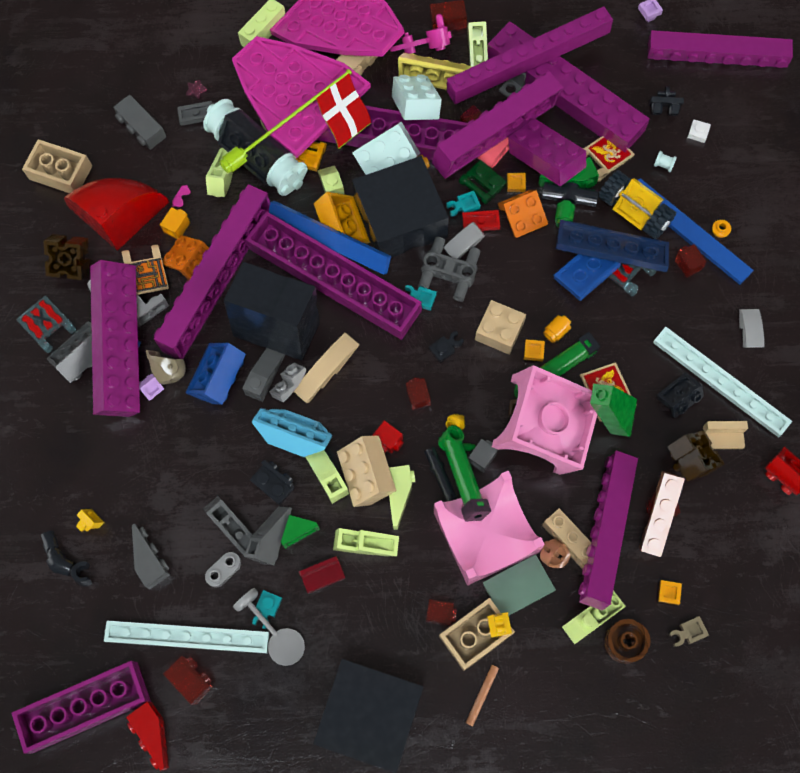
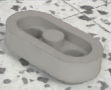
(224, 571)

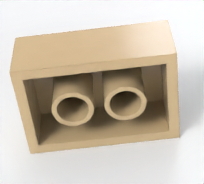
(57, 166)
(366, 471)
(470, 636)

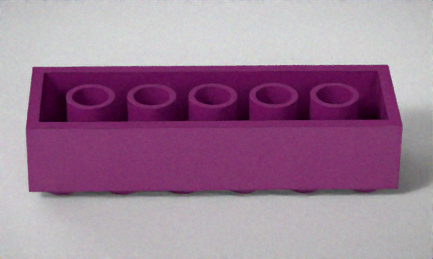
(80, 707)

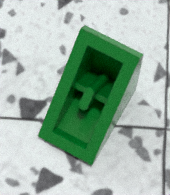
(297, 529)

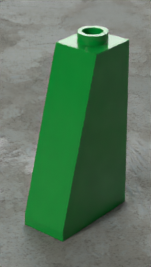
(614, 408)

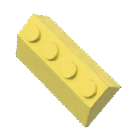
(435, 69)

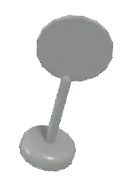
(286, 644)

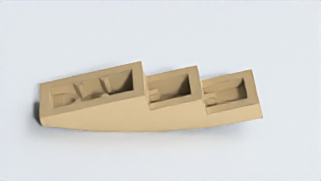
(326, 367)

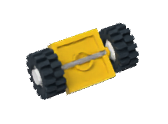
(637, 204)

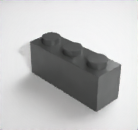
(139, 122)

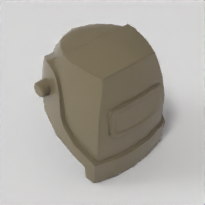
(165, 369)

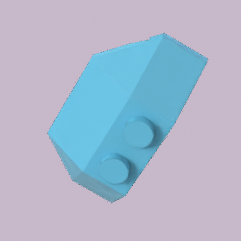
(291, 431)

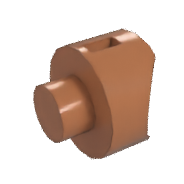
(551, 551)

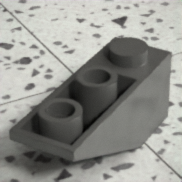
(266, 541)
(146, 561)

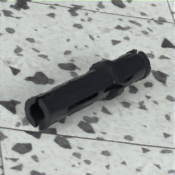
(437, 468)

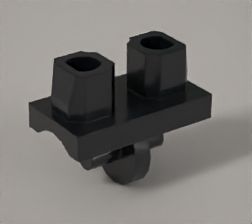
(667, 100)

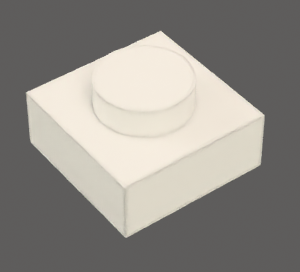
(699, 131)

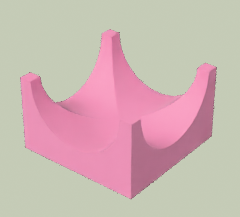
(550, 420)
(495, 541)

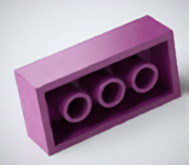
(547, 152)

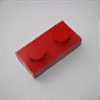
(483, 219)

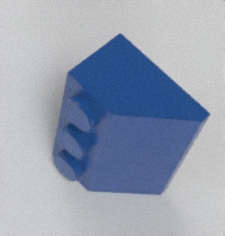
(216, 373)

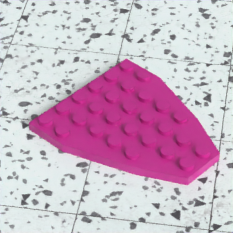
(340, 26)
(282, 79)

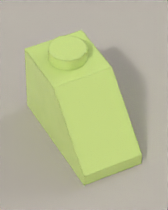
(331, 180)

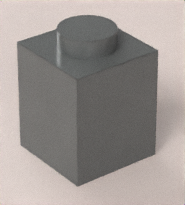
(482, 455)

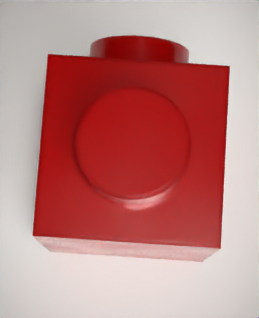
(390, 437)

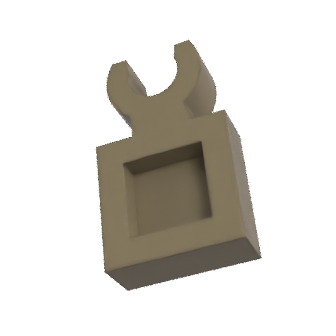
(691, 631)

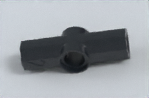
(571, 192)

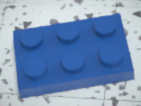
(585, 274)

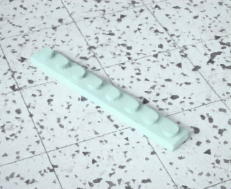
(722, 382)
(187, 637)

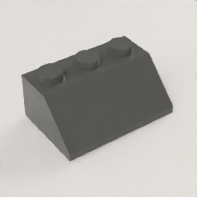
(74, 354)

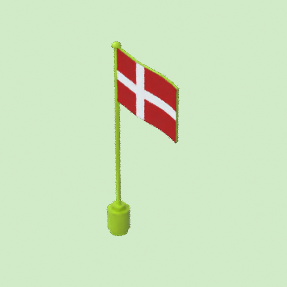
(340, 109)

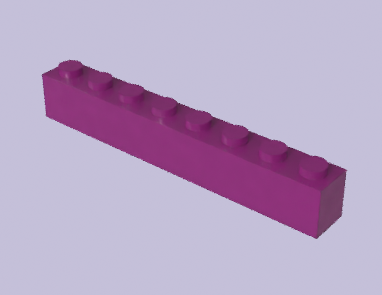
(720, 49)
(608, 531)

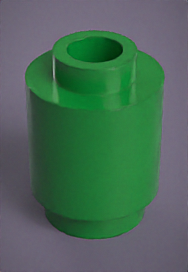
(564, 211)

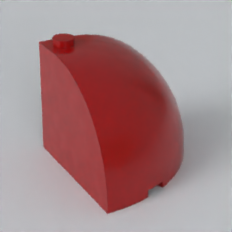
(116, 207)

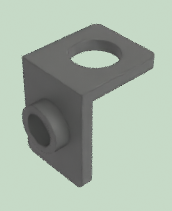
(518, 82)

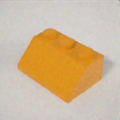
(341, 214)

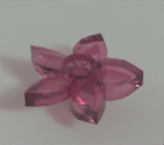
(196, 88)

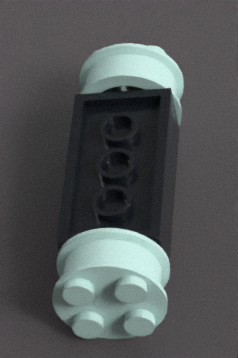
(266, 160)

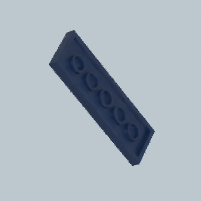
(613, 245)

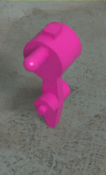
(436, 38)

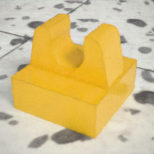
(88, 520)
(499, 625)

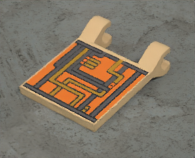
(149, 272)

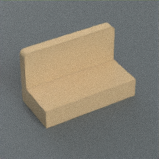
(726, 434)

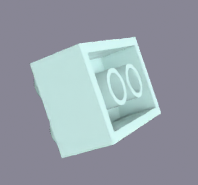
(416, 97)
(386, 150)

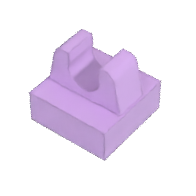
(650, 9)
(150, 387)

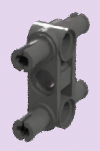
(449, 268)

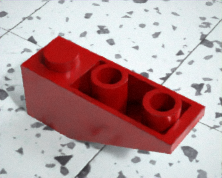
(150, 729)

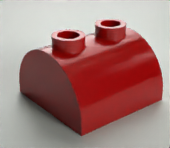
(786, 469)

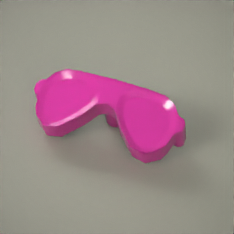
(177, 201)

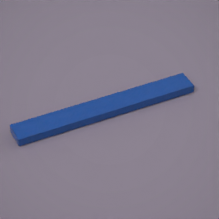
(333, 239)
(706, 243)

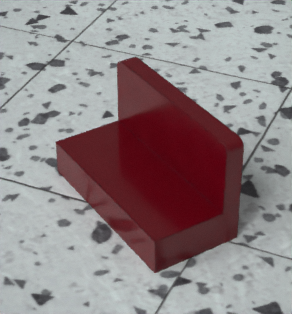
(322, 574)

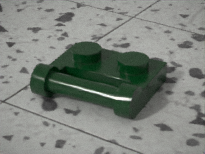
(486, 178)

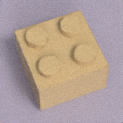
(500, 327)

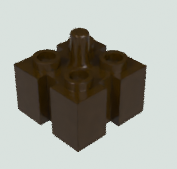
(66, 256)
(695, 456)

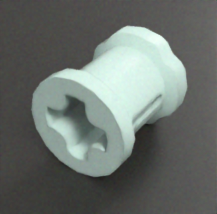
(665, 161)

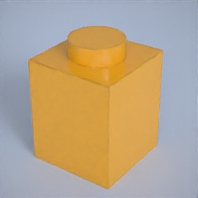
(175, 223)

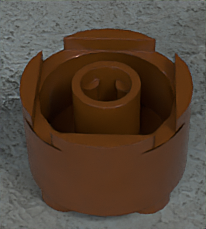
(622, 652)

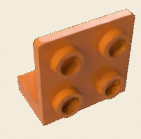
(524, 212)
(185, 255)

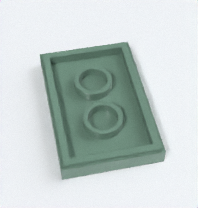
(519, 586)

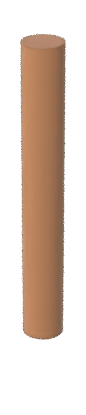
(482, 695)

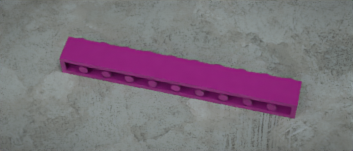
(529, 55)

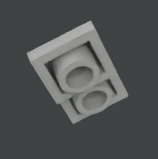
(464, 240)
(752, 327)
(291, 379)

